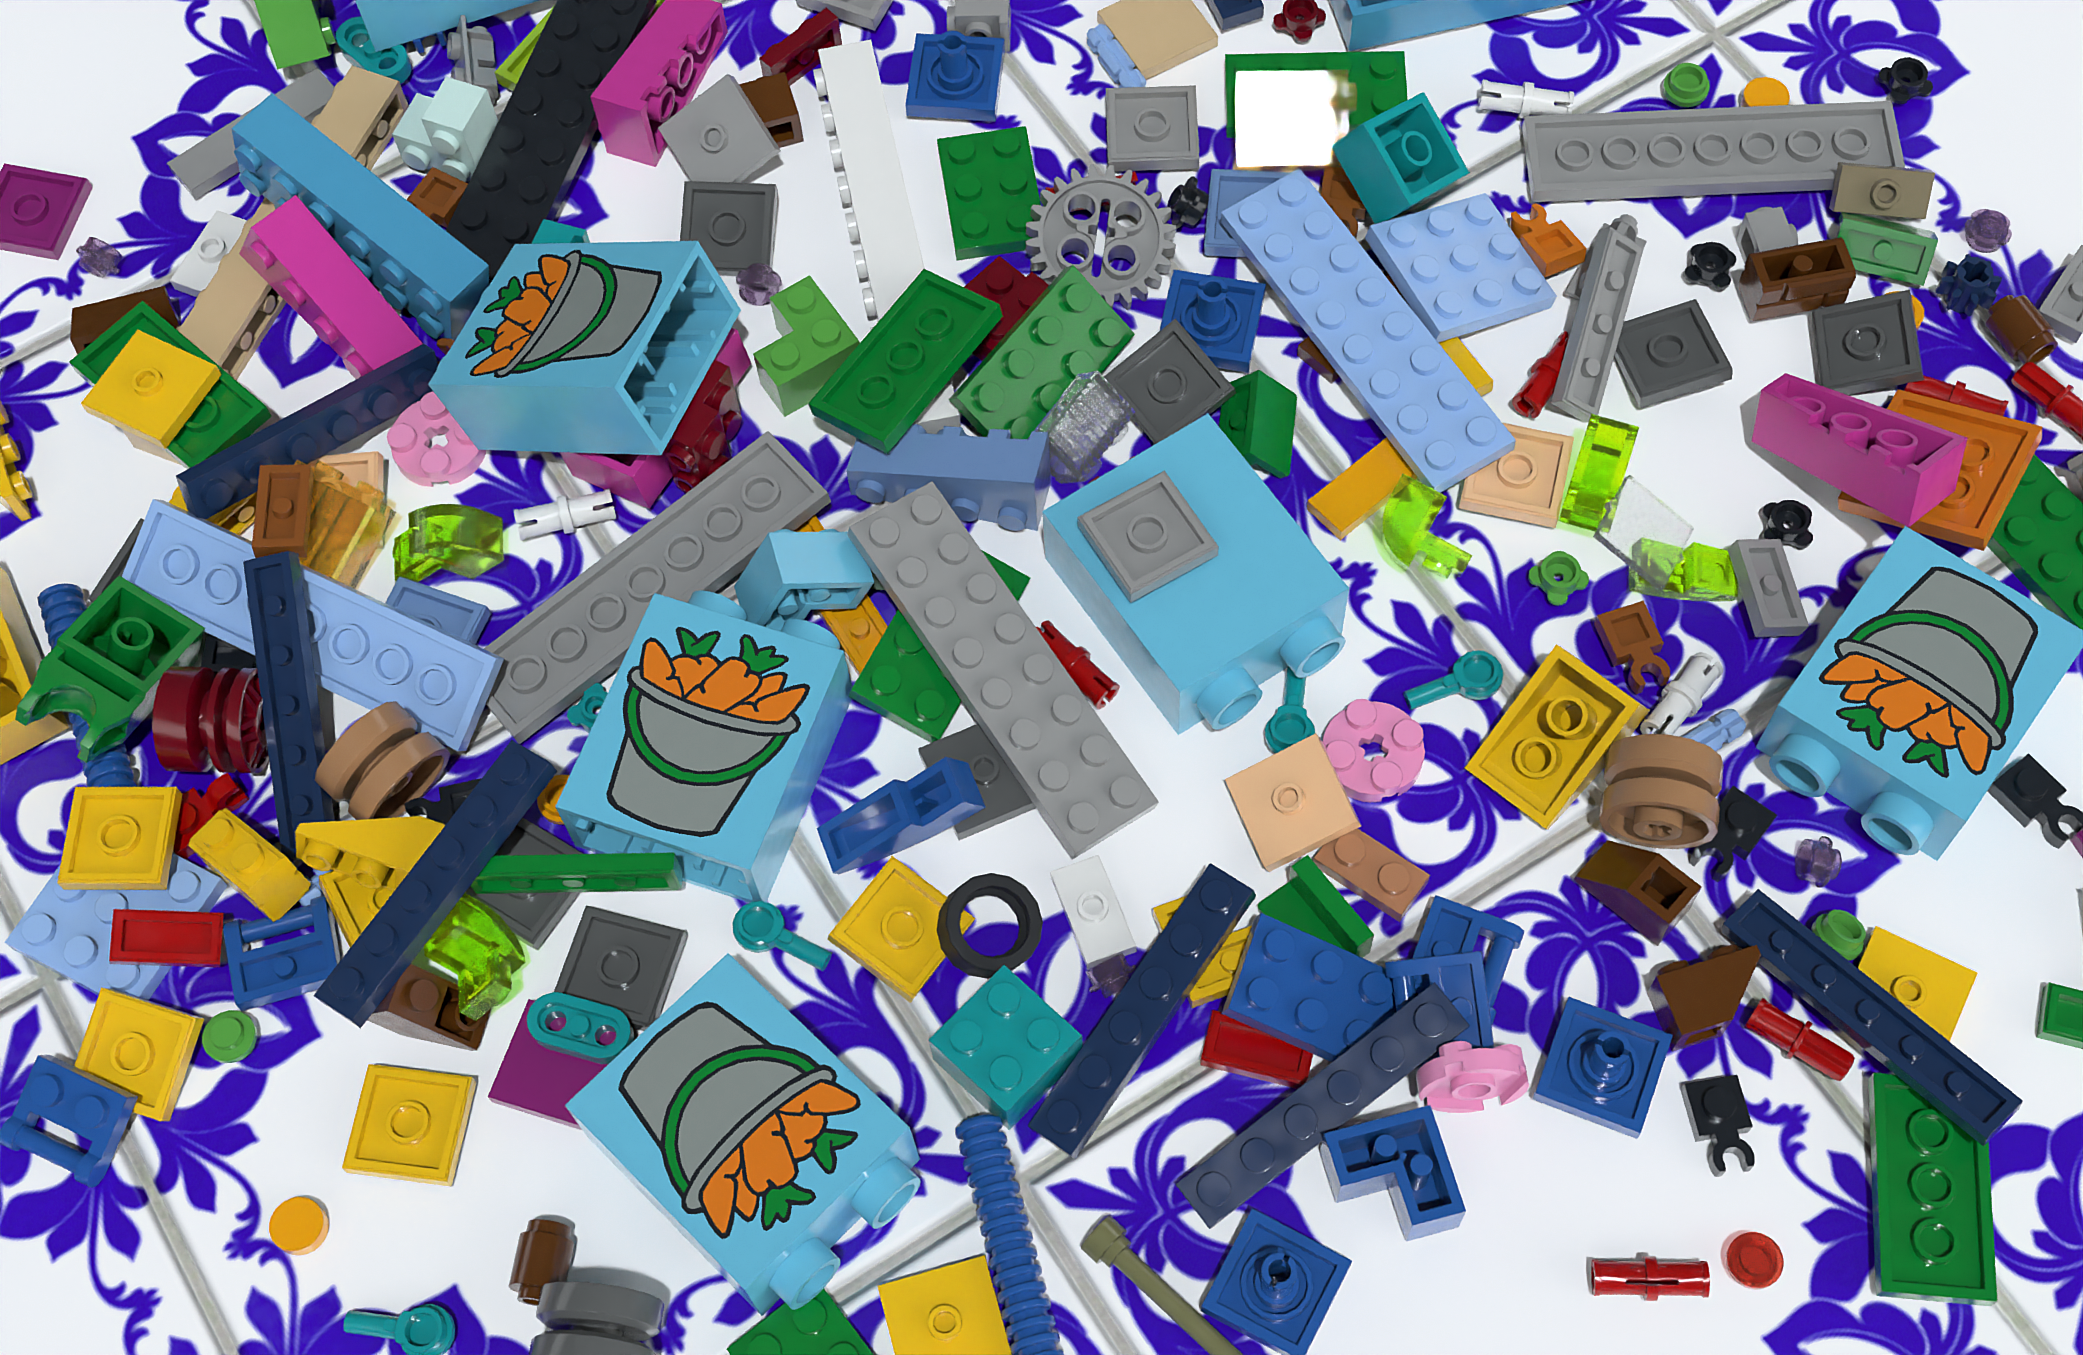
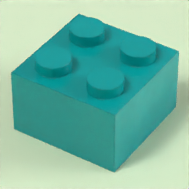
(1399, 158)
(1006, 1046)

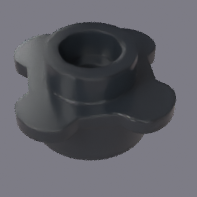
(1906, 80)
(1187, 203)
(1713, 255)
(1788, 512)

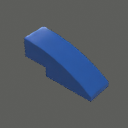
(901, 815)

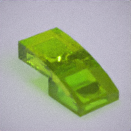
(1701, 576)

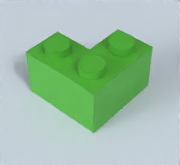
(295, 30)
(810, 348)

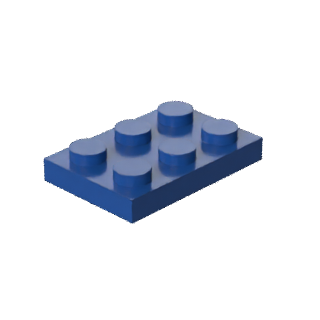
(1307, 990)

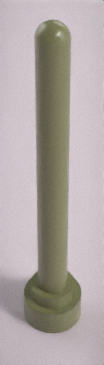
(1111, 1247)

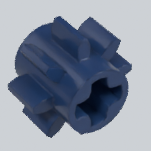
(1968, 285)

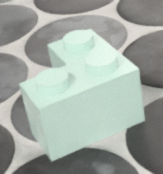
(447, 129)

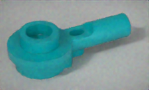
(1474, 676)
(1291, 721)
(761, 927)
(419, 1331)

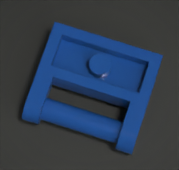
(1454, 930)
(285, 966)
(1461, 980)
(76, 1103)

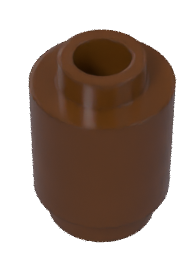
(2021, 329)
(540, 1258)

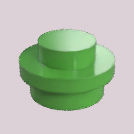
(1686, 85)
(1841, 932)
(229, 1036)

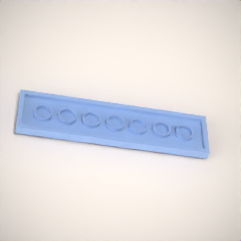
(1367, 332)
(357, 642)

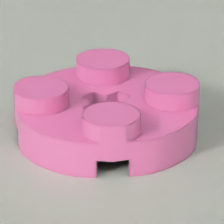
(410, 442)
(1382, 724)
(1467, 1076)

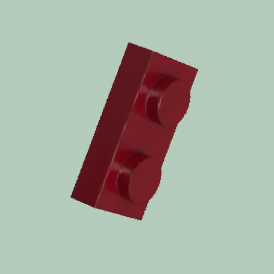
(799, 50)

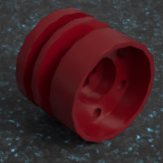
(209, 720)

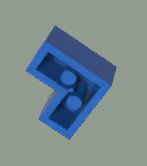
(1402, 1156)

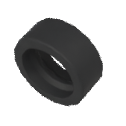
(1021, 903)

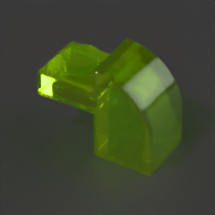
(1598, 471)
(1406, 528)
(450, 539)
(480, 951)

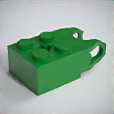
(112, 665)

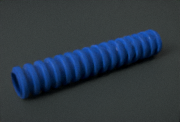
(59, 609)
(1007, 1236)

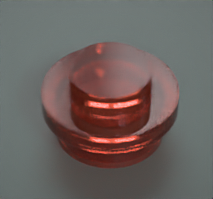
(1754, 1260)

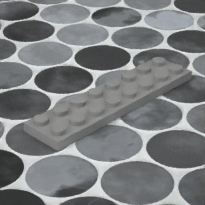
(1705, 150)
(685, 549)
(1003, 669)

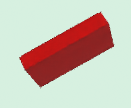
(166, 938)
(1253, 1054)

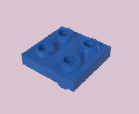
(955, 76)
(1218, 315)
(1603, 1067)
(1276, 1285)

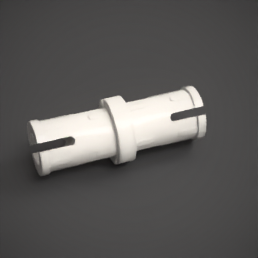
(1524, 99)
(564, 514)
(1683, 696)

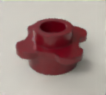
(1309, 17)

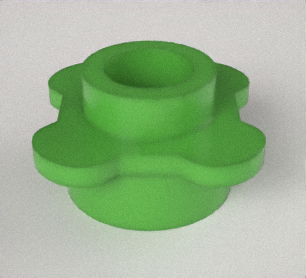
(1559, 564)

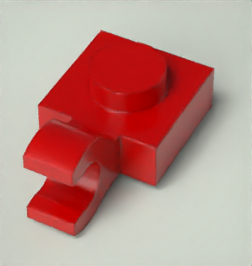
(199, 809)

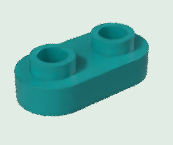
(388, 62)
(583, 1027)

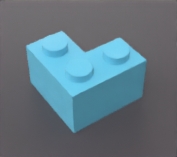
(802, 574)

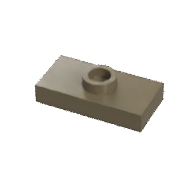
(1882, 190)

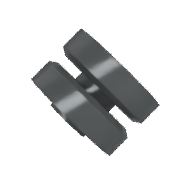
(595, 1320)

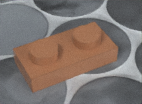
(1372, 872)

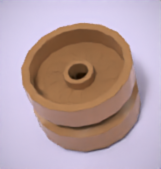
(382, 764)
(1661, 791)

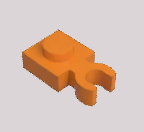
(1551, 245)

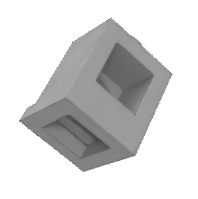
(981, 19)
(1764, 231)

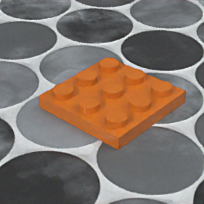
(1989, 473)

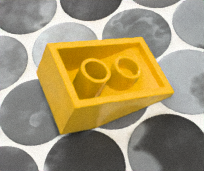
(1555, 737)

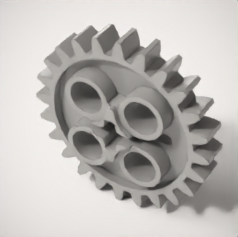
(1142, 245)

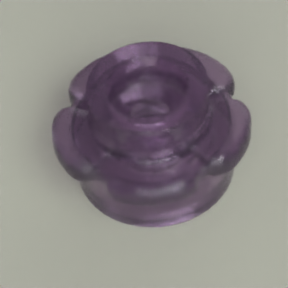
(1983, 238)
(98, 257)
(758, 284)
(1817, 861)
(1110, 975)

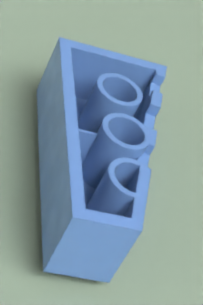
(978, 476)

